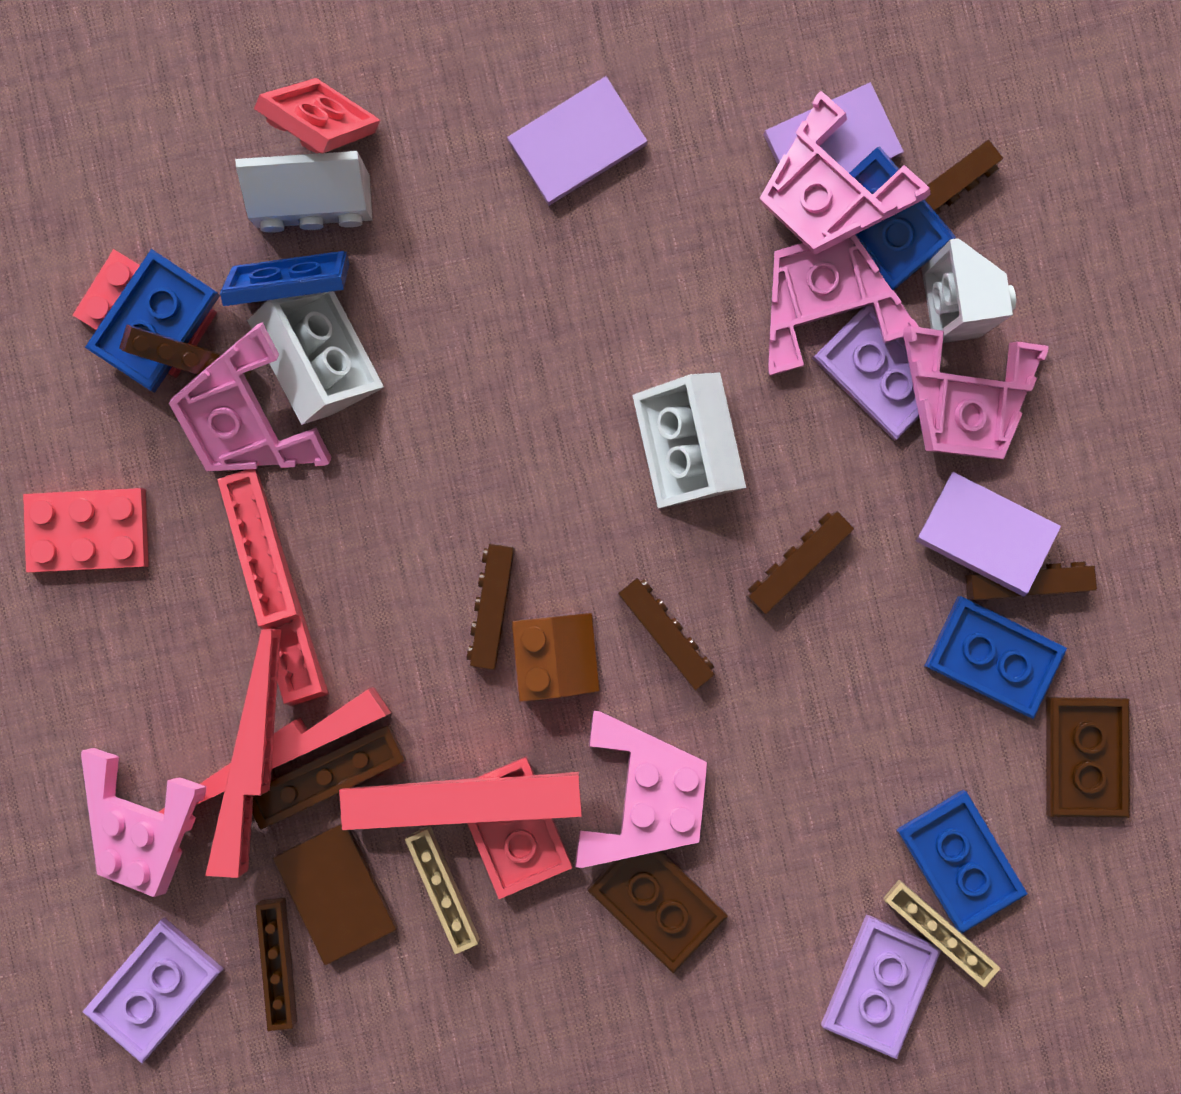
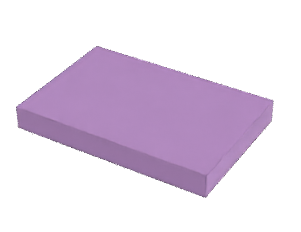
(577, 140)
(854, 140)
(872, 372)
(988, 534)
(881, 986)
(153, 990)

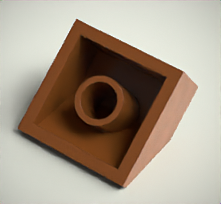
(555, 656)

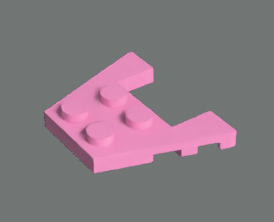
(820, 197)
(822, 286)
(968, 412)
(227, 420)
(660, 796)
(132, 841)

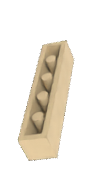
(442, 889)
(941, 933)

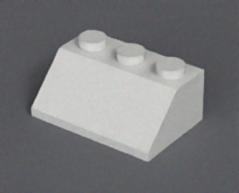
(305, 190)
(965, 293)
(319, 354)
(689, 439)

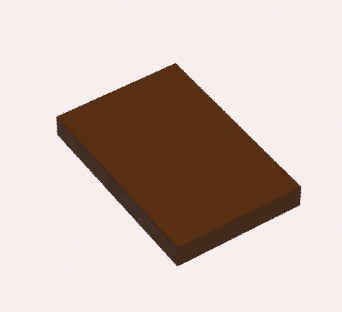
(1087, 757)
(335, 893)
(658, 905)

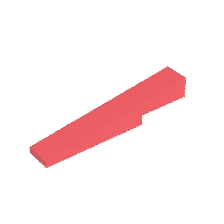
(271, 586)
(297, 740)
(249, 765)
(461, 801)

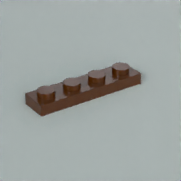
(327, 776)

